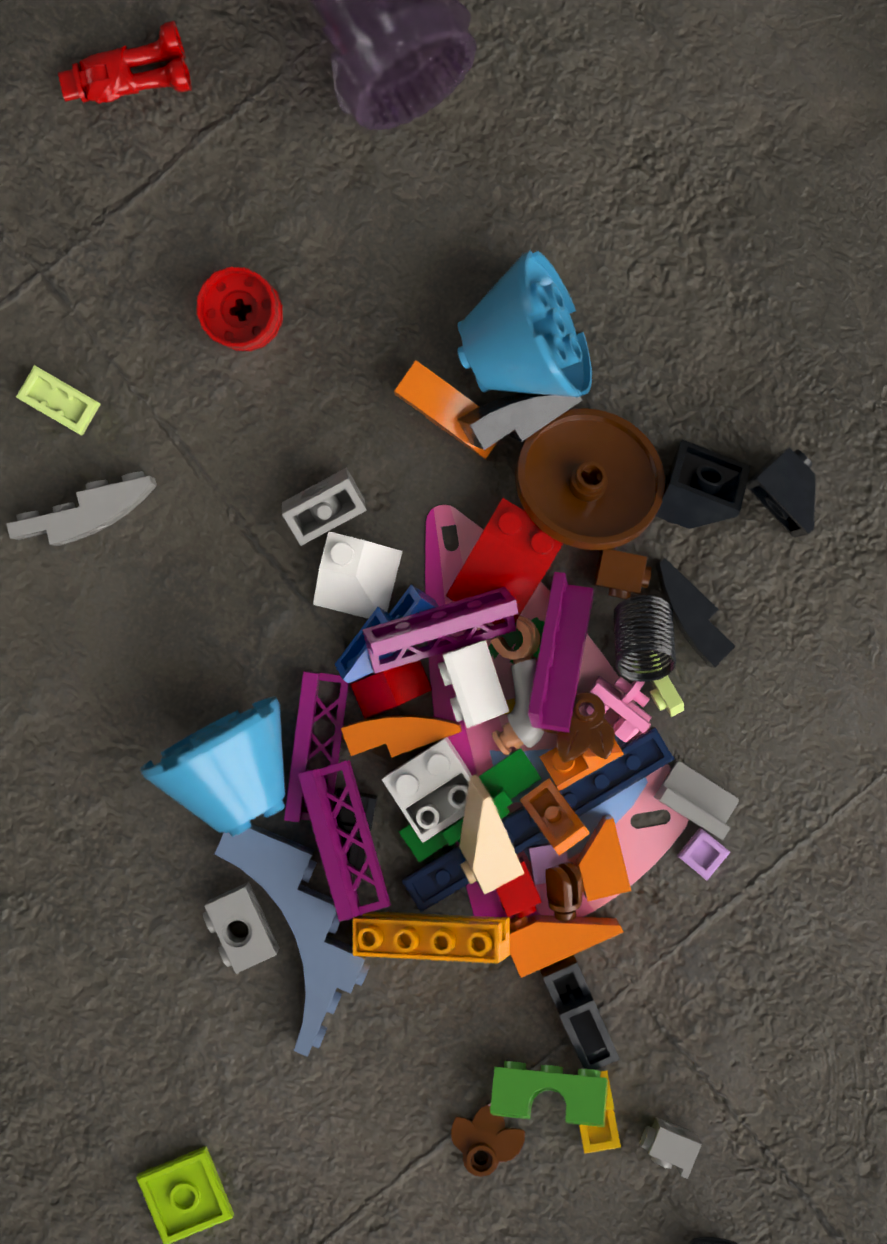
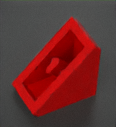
(391, 688)

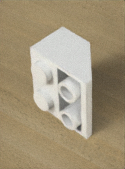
(474, 683)
(431, 788)

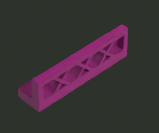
(438, 624)
(560, 655)
(305, 734)
(330, 842)

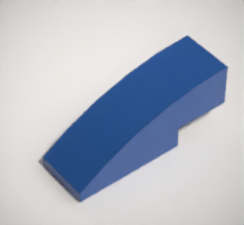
(355, 660)

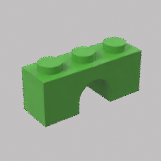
(517, 1088)

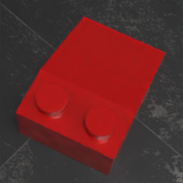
(507, 555)

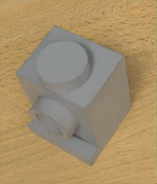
(671, 1146)

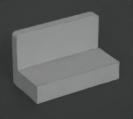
(697, 799)

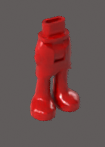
(108, 73)

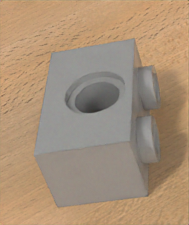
(323, 506)
(242, 906)

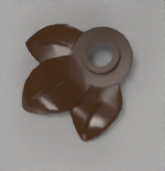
(586, 731)
(488, 1135)

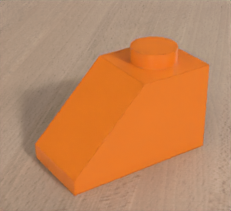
(603, 863)

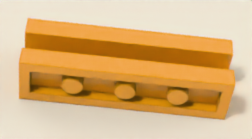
(431, 937)

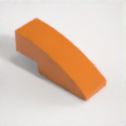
(438, 403)
(398, 732)

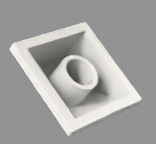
(356, 575)

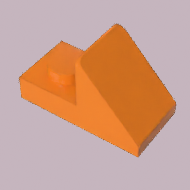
(568, 773)
(554, 816)

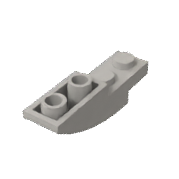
(98, 508)

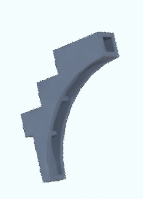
(327, 962)

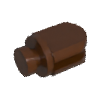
(564, 890)

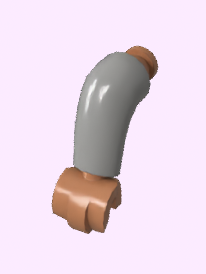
(519, 729)

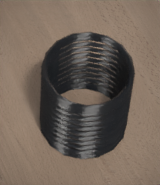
(620, 628)

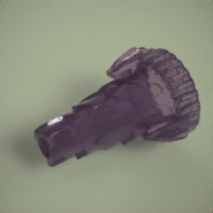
(396, 56)

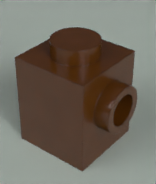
(622, 573)

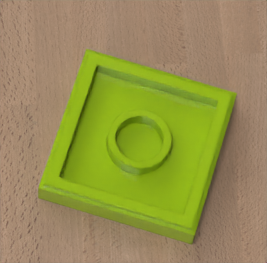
(185, 1195)

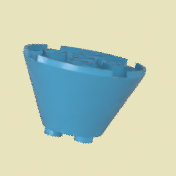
(525, 334)
(227, 768)

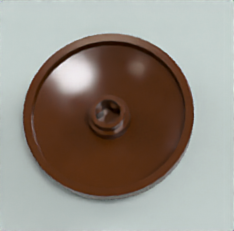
(590, 479)

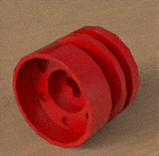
(223, 296)

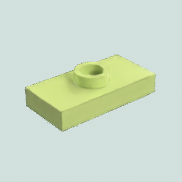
(58, 400)

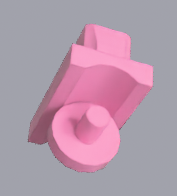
(631, 717)

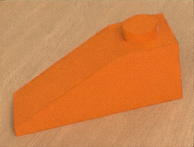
(545, 940)

